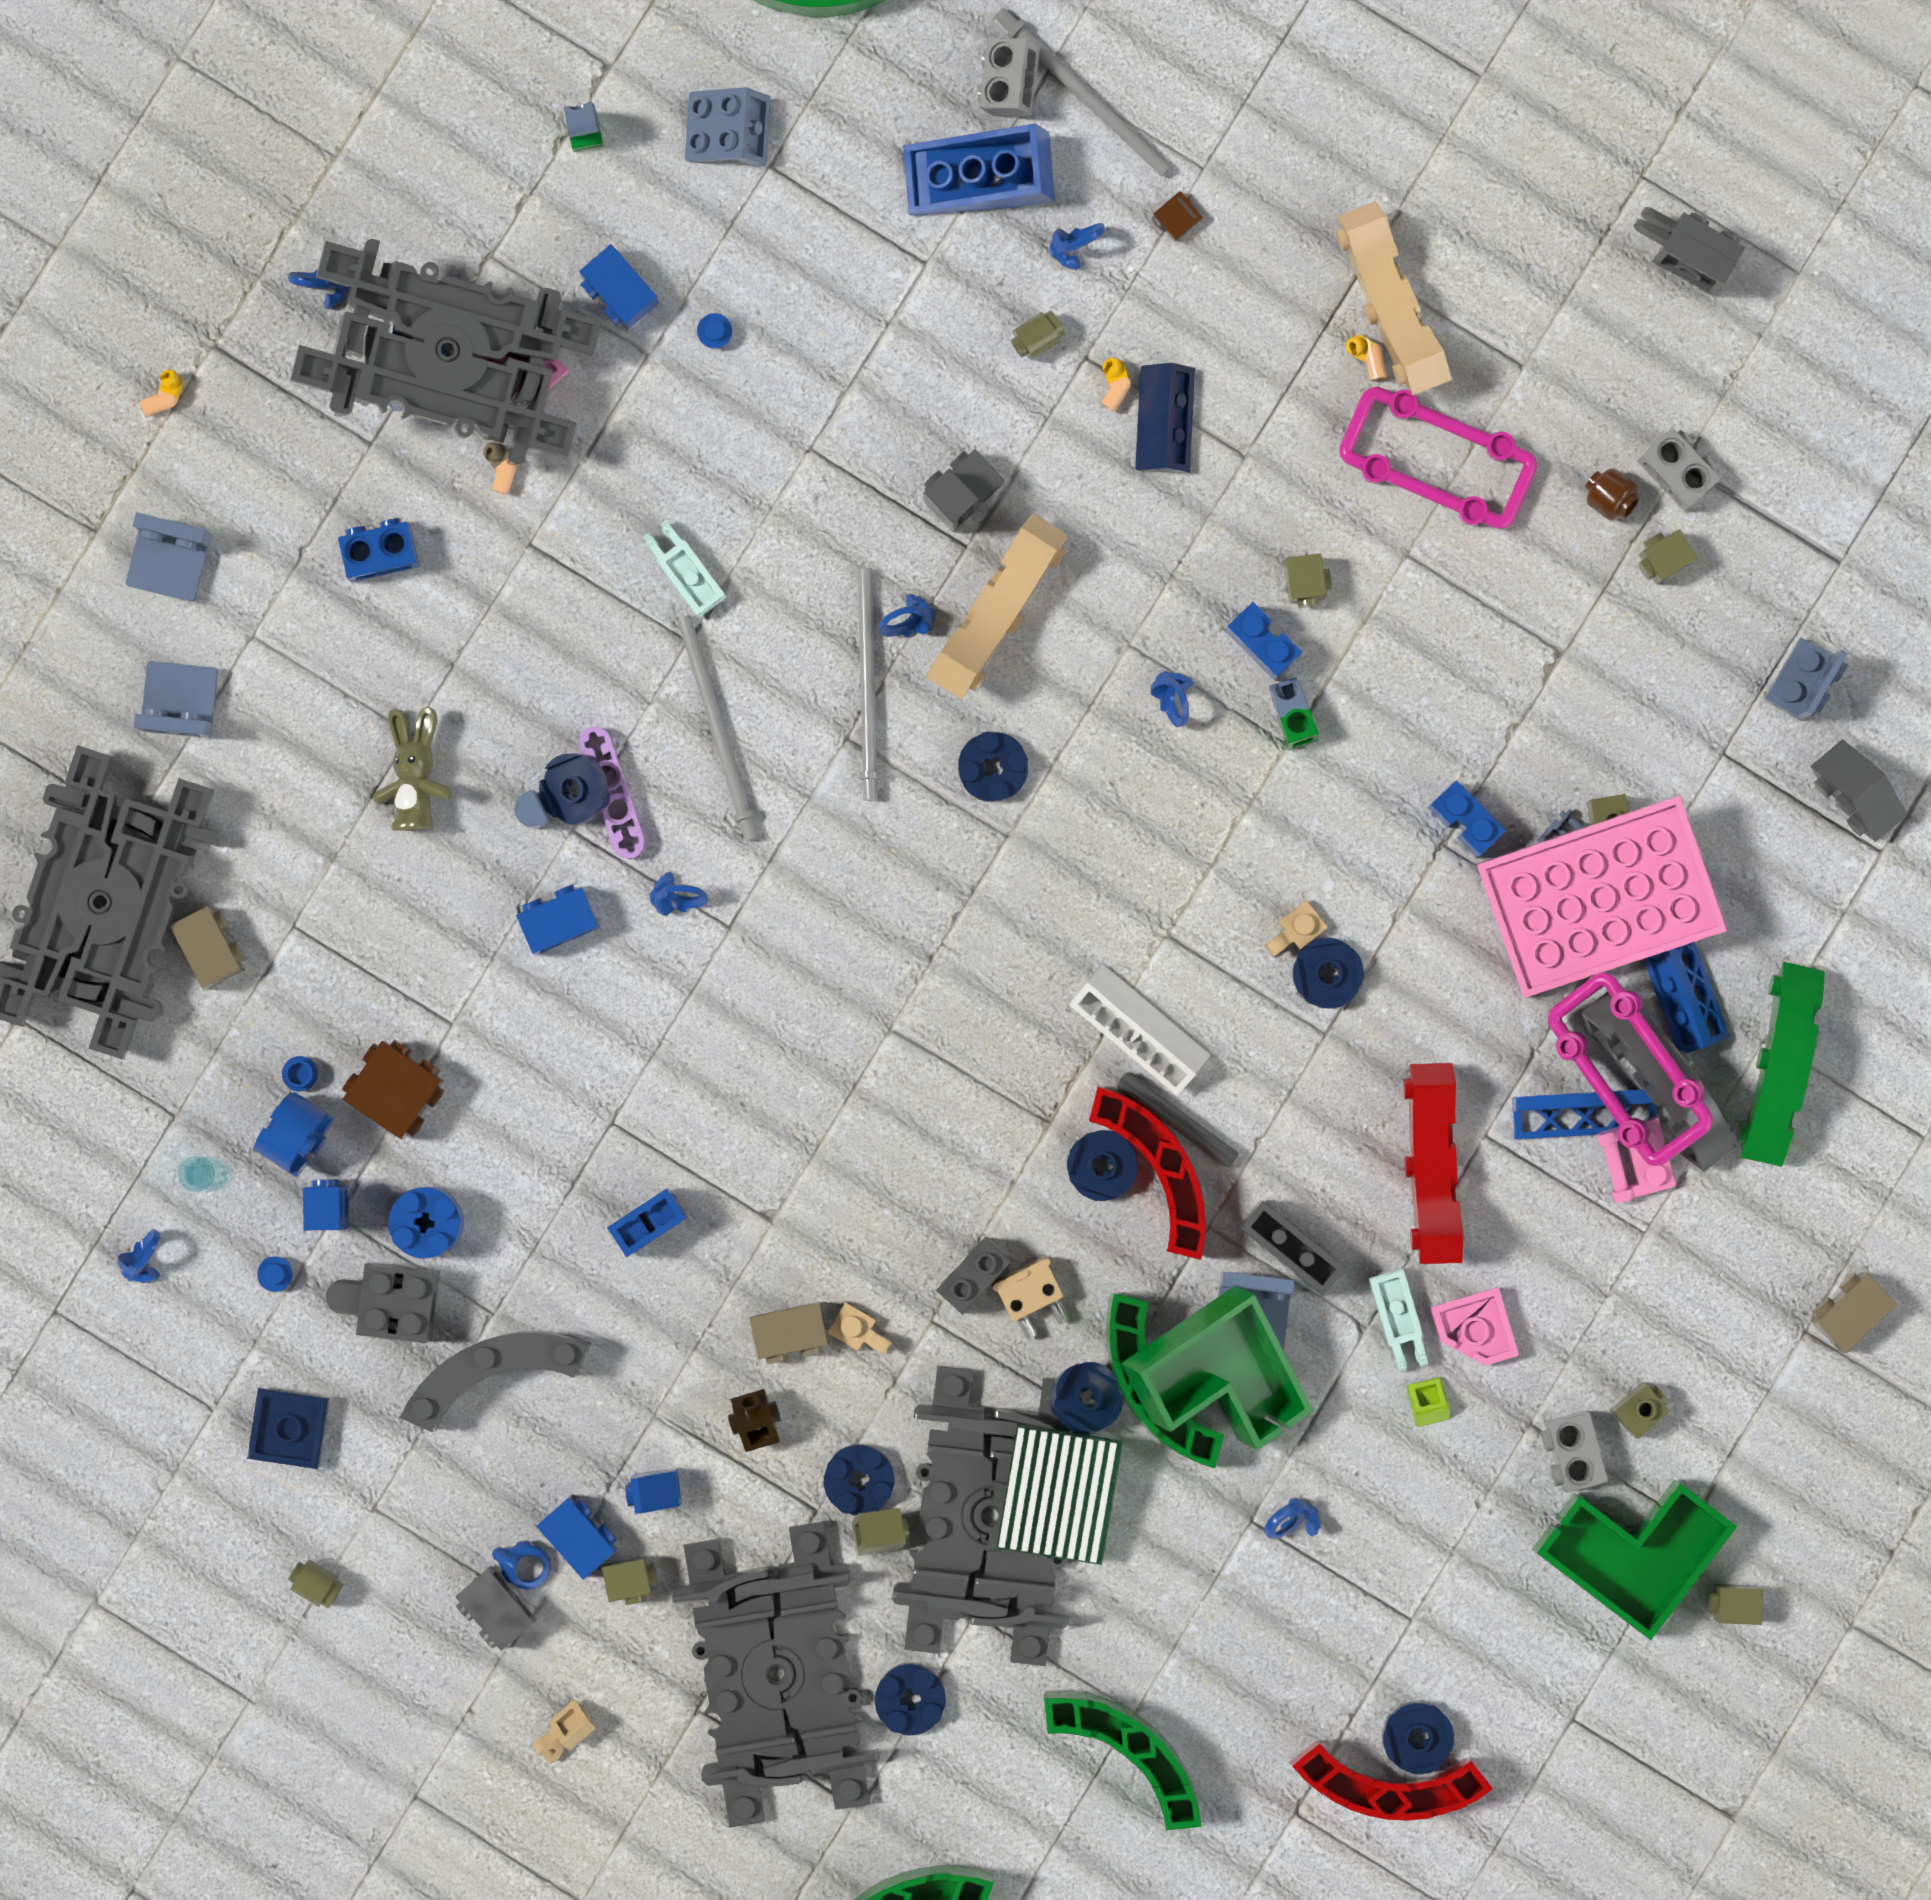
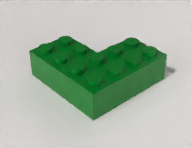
(1222, 1356)
(1639, 1573)

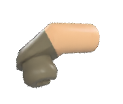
(498, 455)

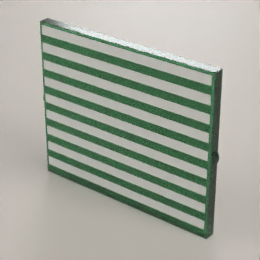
(1059, 1494)

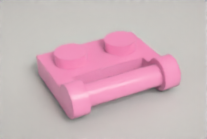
(1648, 1177)

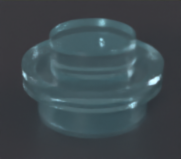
(196, 1174)

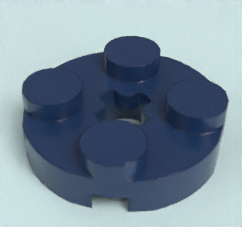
(991, 746)
(592, 784)
(1340, 957)
(1110, 1184)
(1068, 1405)
(840, 1471)
(898, 1716)
(1406, 1754)

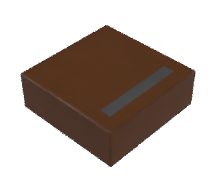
(1177, 216)

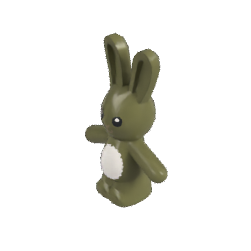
(412, 766)

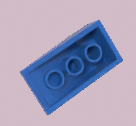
(980, 171)

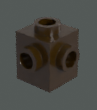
(751, 1413)

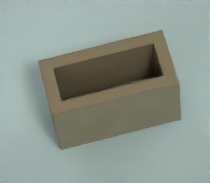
(208, 947)
(1853, 1311)
(789, 1331)

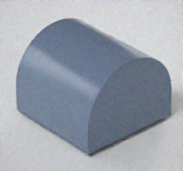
(531, 811)

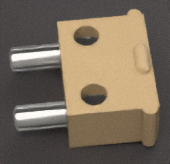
(1027, 1286)

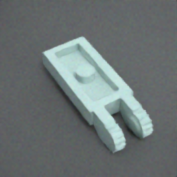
(686, 572)
(1398, 1315)

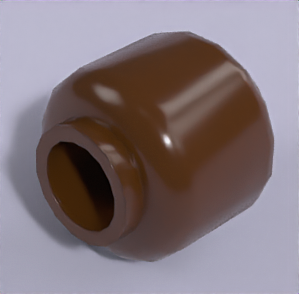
(1612, 494)

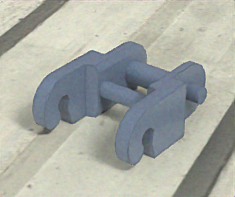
(1555, 825)

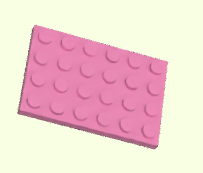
(1602, 896)

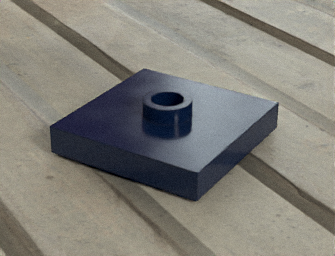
(288, 1428)

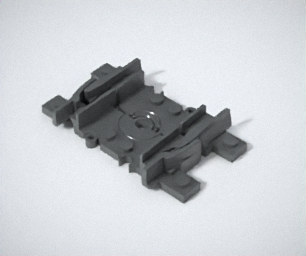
(418, 373)
(136, 895)
(959, 1533)
(747, 1695)

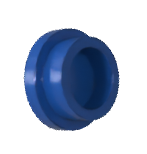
(714, 331)
(299, 1073)
(275, 1274)

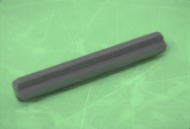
(1177, 1119)

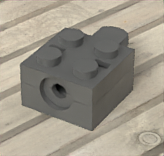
(1691, 248)
(389, 1302)

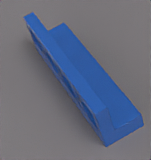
(1675, 992)
(1573, 1102)

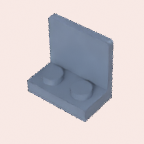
(728, 126)
(167, 557)
(1805, 679)
(178, 700)
(1271, 1294)

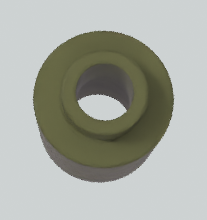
(1037, 335)
(315, 1583)

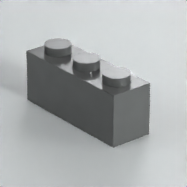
(1292, 1247)

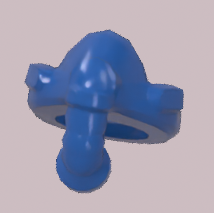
(1064, 242)
(309, 280)
(920, 620)
(1164, 689)
(665, 899)
(134, 1262)
(1298, 1514)
(508, 1560)

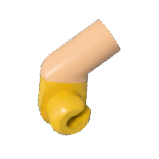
(1370, 353)
(1118, 381)
(167, 395)

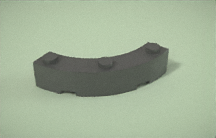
(1623, 1041)
(490, 1357)

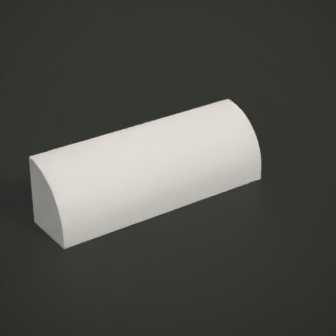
(1140, 1030)

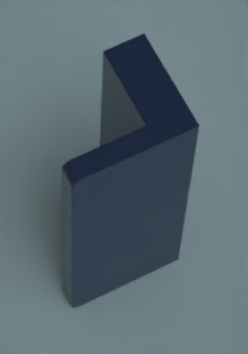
(1165, 418)

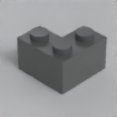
(961, 490)
(1859, 790)

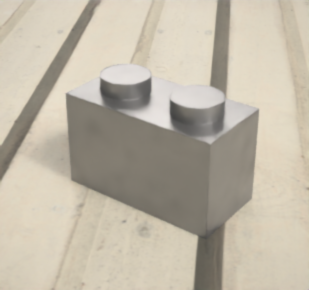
(494, 1609)

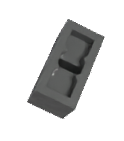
(973, 1276)

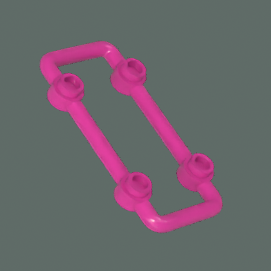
(1498, 446)
(1686, 1091)

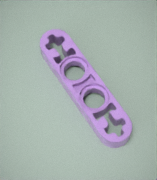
(616, 791)

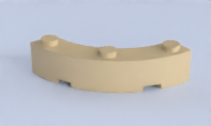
(1390, 299)
(998, 607)

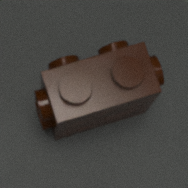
(394, 1088)

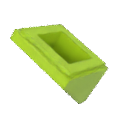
(1428, 1402)

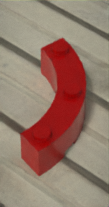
(1167, 1159)
(1433, 1163)
(1387, 1798)

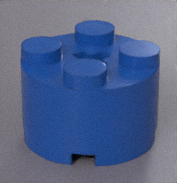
(293, 1133)
(409, 1234)

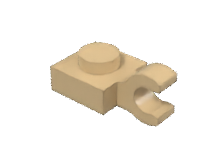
(1298, 927)
(855, 1328)
(568, 1730)

